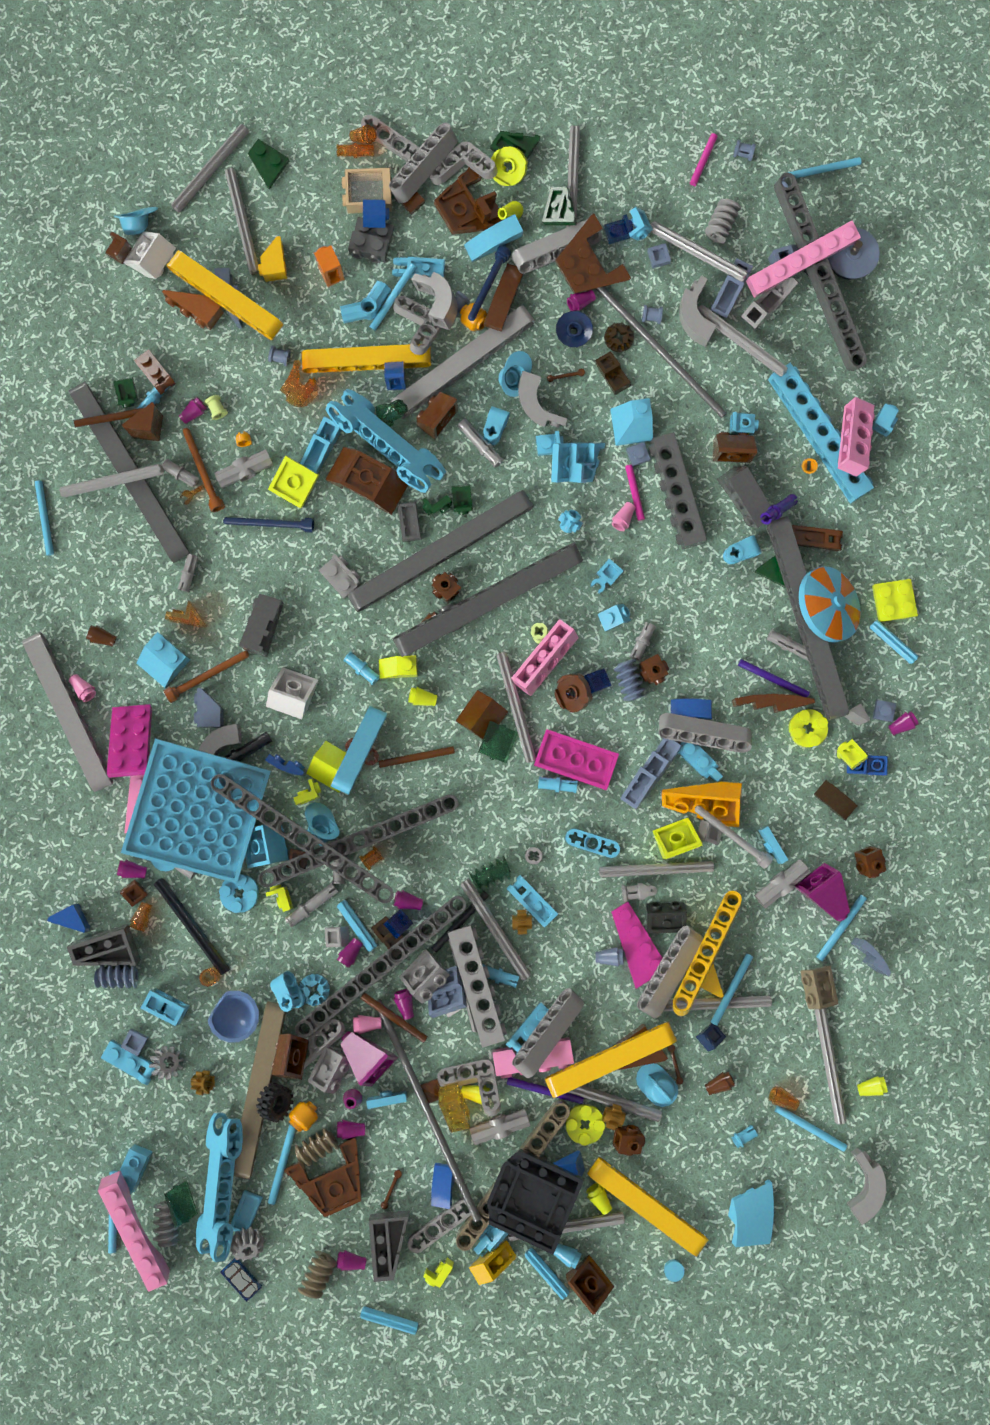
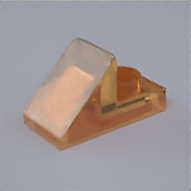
(190, 618)

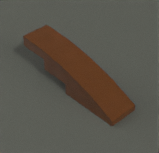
(503, 298)
(779, 702)

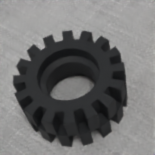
(267, 1099)

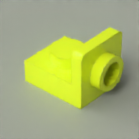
(851, 754)
(306, 796)
(284, 900)
(442, 1271)

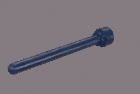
(501, 256)
(305, 524)

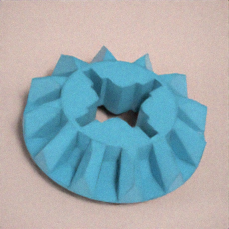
(323, 988)

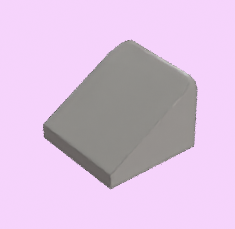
(857, 715)
(709, 833)
(337, 936)

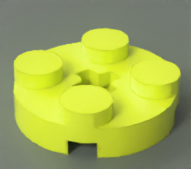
(519, 165)
(817, 722)
(596, 1125)

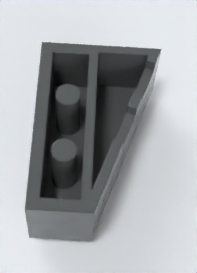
(745, 494)
(261, 625)
(105, 948)
(386, 1241)

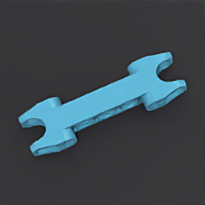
(361, 418)
(215, 1220)

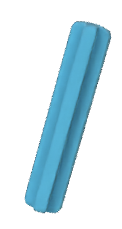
(893, 642)
(357, 926)
(547, 1274)
(389, 1320)

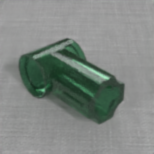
(390, 412)

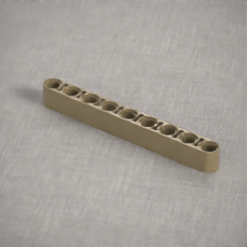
(260, 1077)
(546, 1136)

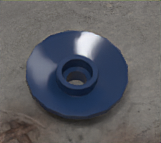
(574, 320)

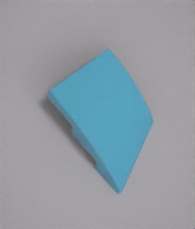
(575, 461)
(753, 1216)

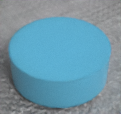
(674, 1270)

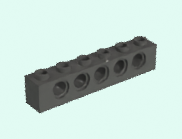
(668, 444)

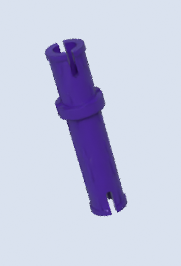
(775, 511)

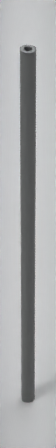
(662, 352)
(430, 1117)

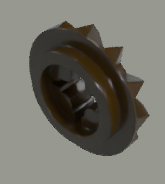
(615, 344)

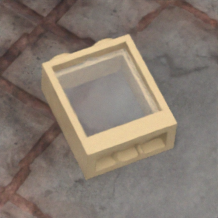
(367, 185)

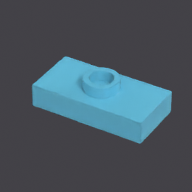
(772, 846)
(386, 1098)

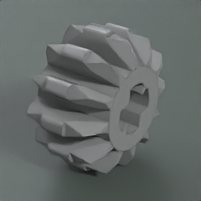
(161, 1068)
(247, 1244)

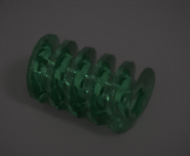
(491, 874)

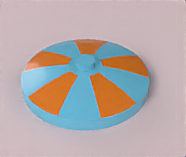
(829, 604)

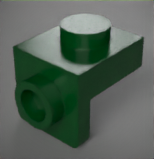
(125, 392)
(462, 499)
(440, 507)

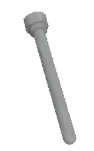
(763, 858)

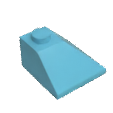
(632, 422)

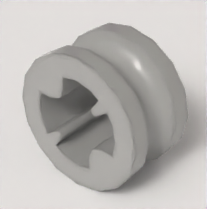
(533, 849)

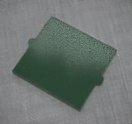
(497, 742)
(180, 1204)

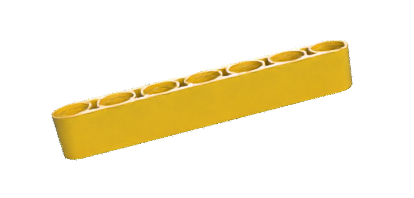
(225, 295)
(361, 358)
(707, 961)
(610, 1059)
(647, 1206)

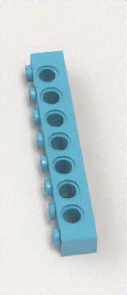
(810, 429)

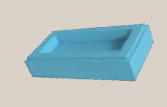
(246, 1211)

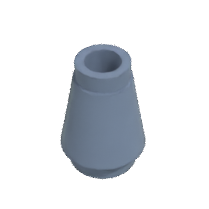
(610, 957)

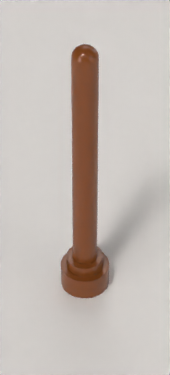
(215, 503)
(173, 693)

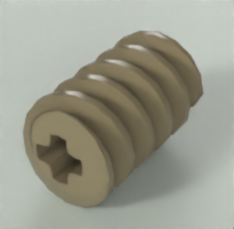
(316, 1148)
(319, 1276)

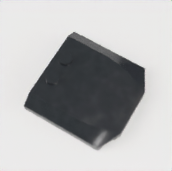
(533, 1199)

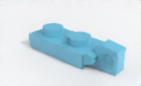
(700, 761)
(489, 1240)

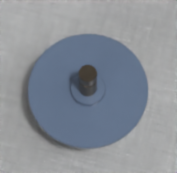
(856, 259)

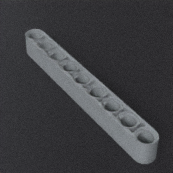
(464, 360)
(67, 711)

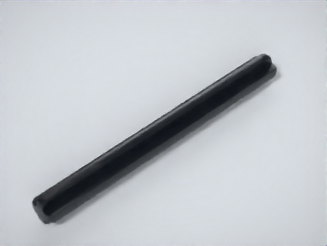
(191, 926)

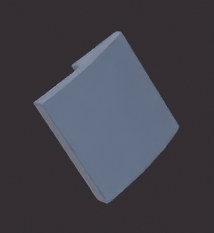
(873, 958)
(449, 996)

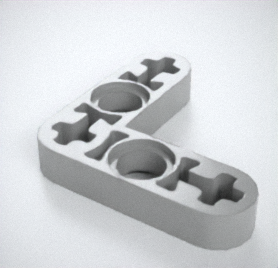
(467, 153)
(424, 321)
(481, 1078)

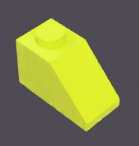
(398, 667)

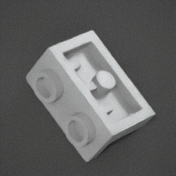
(340, 576)
(329, 1071)

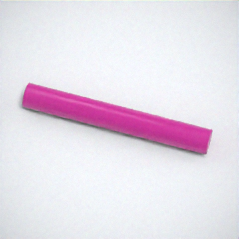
(702, 162)
(635, 493)

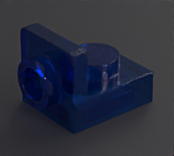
(618, 230)
(598, 680)
(398, 923)

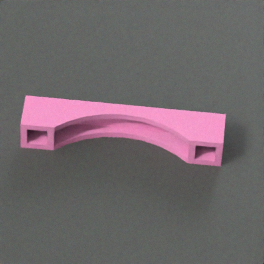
(803, 258)
(146, 1258)

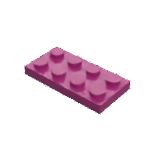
(129, 740)
(576, 759)

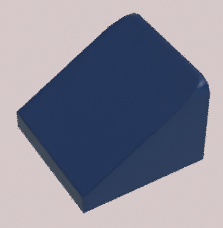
(711, 1037)

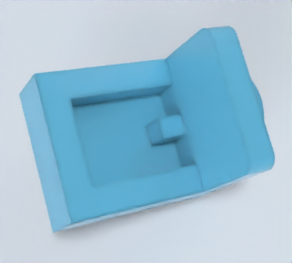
(614, 616)

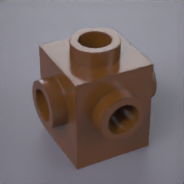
(448, 593)
(654, 663)
(870, 862)
(628, 1140)

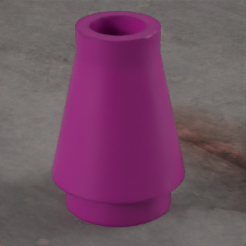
(580, 300)
(193, 410)
(904, 723)
(131, 870)
(405, 900)
(349, 953)
(404, 1002)
(352, 1094)
(350, 1129)
(350, 1261)

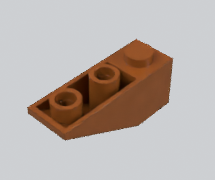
(197, 306)

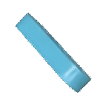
(607, 842)

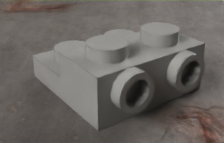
(424, 976)

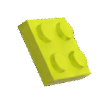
(293, 482)
(894, 600)

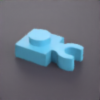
(608, 574)

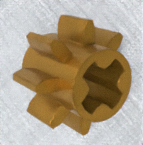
(521, 922)
(202, 1082)
(613, 1116)

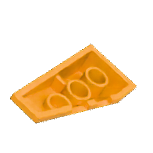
(717, 798)

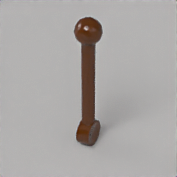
(580, 372)
(671, 1049)
(384, 1205)

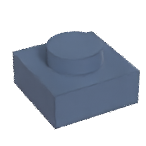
(659, 255)
(638, 454)
(884, 711)
(134, 1042)

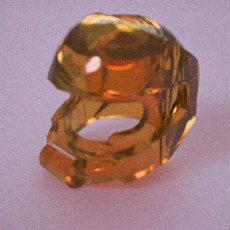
(295, 392)

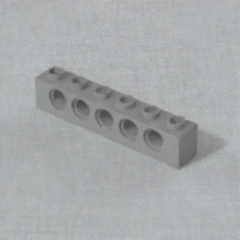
(487, 1036)

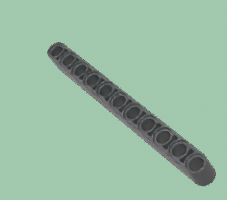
(818, 282)
(124, 462)
(440, 551)
(487, 599)
(816, 649)
(366, 833)
(313, 840)
(391, 962)

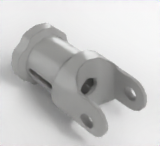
(642, 891)

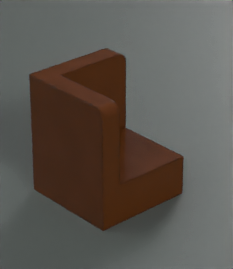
(486, 207)
(118, 248)

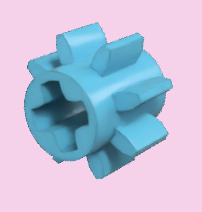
(570, 521)

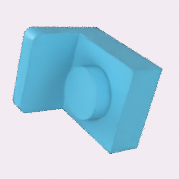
(641, 223)
(545, 443)

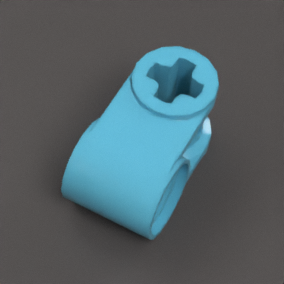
(495, 423)
(744, 550)
(286, 989)

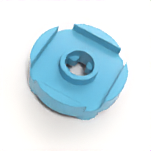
(238, 904)

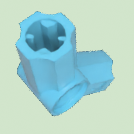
(375, 299)

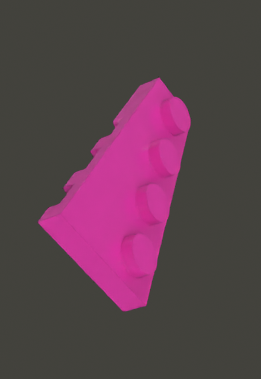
(637, 945)

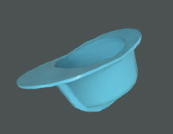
(135, 221)
(512, 371)
(321, 822)
(657, 1085)

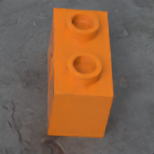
(329, 265)

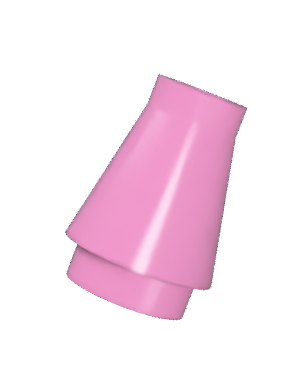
(623, 518)
(82, 688)
(364, 1024)

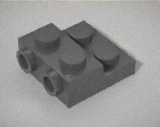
(370, 242)

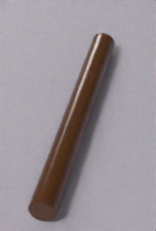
(105, 418)
(416, 757)
(393, 1017)

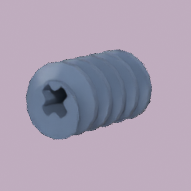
(629, 680)
(116, 977)

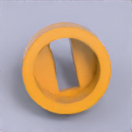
(243, 440)
(813, 465)

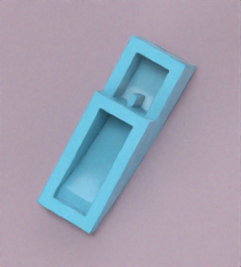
(493, 237)
(321, 444)

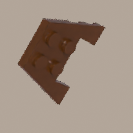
(457, 206)
(581, 265)
(335, 1188)

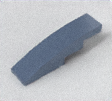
(651, 772)

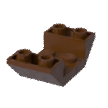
(368, 479)

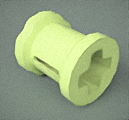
(216, 407)
(535, 629)

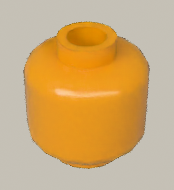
(478, 323)
(303, 1116)

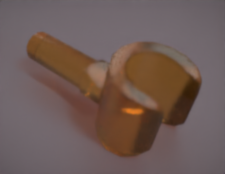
(189, 494)

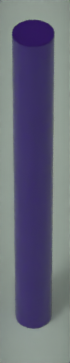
(773, 678)
(543, 1090)

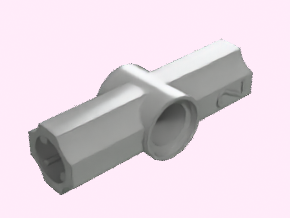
(243, 469)
(782, 883)
(499, 1126)

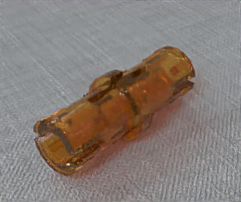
(355, 150)

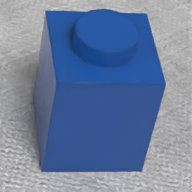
(375, 213)

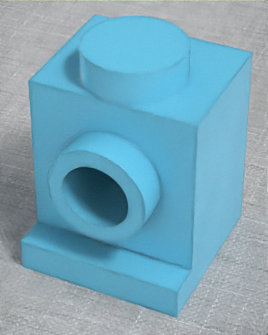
(885, 419)
(737, 426)

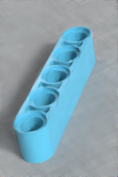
(359, 750)

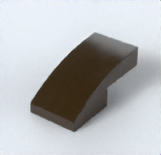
(612, 373)
(836, 800)
(386, 937)

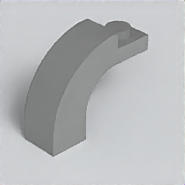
(768, 303)
(445, 305)
(692, 321)
(528, 399)
(221, 738)
(873, 1194)

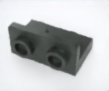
(665, 917)

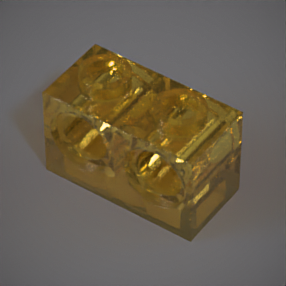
(454, 1107)

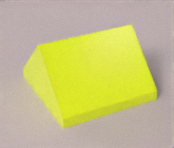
(326, 764)
(676, 838)

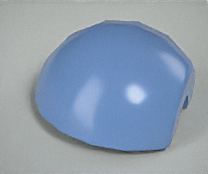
(234, 1017)

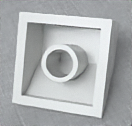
(150, 254)
(291, 693)

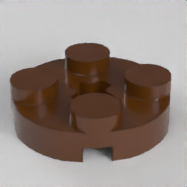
(581, 688)

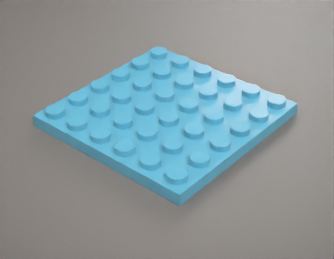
(186, 821)

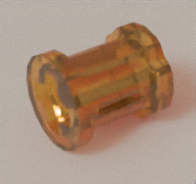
(371, 857)
(206, 981)

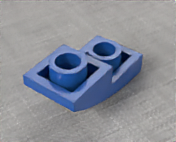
(692, 708)
(872, 766)
(291, 767)
(442, 1186)

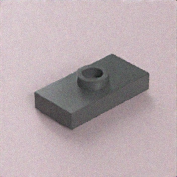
(409, 522)

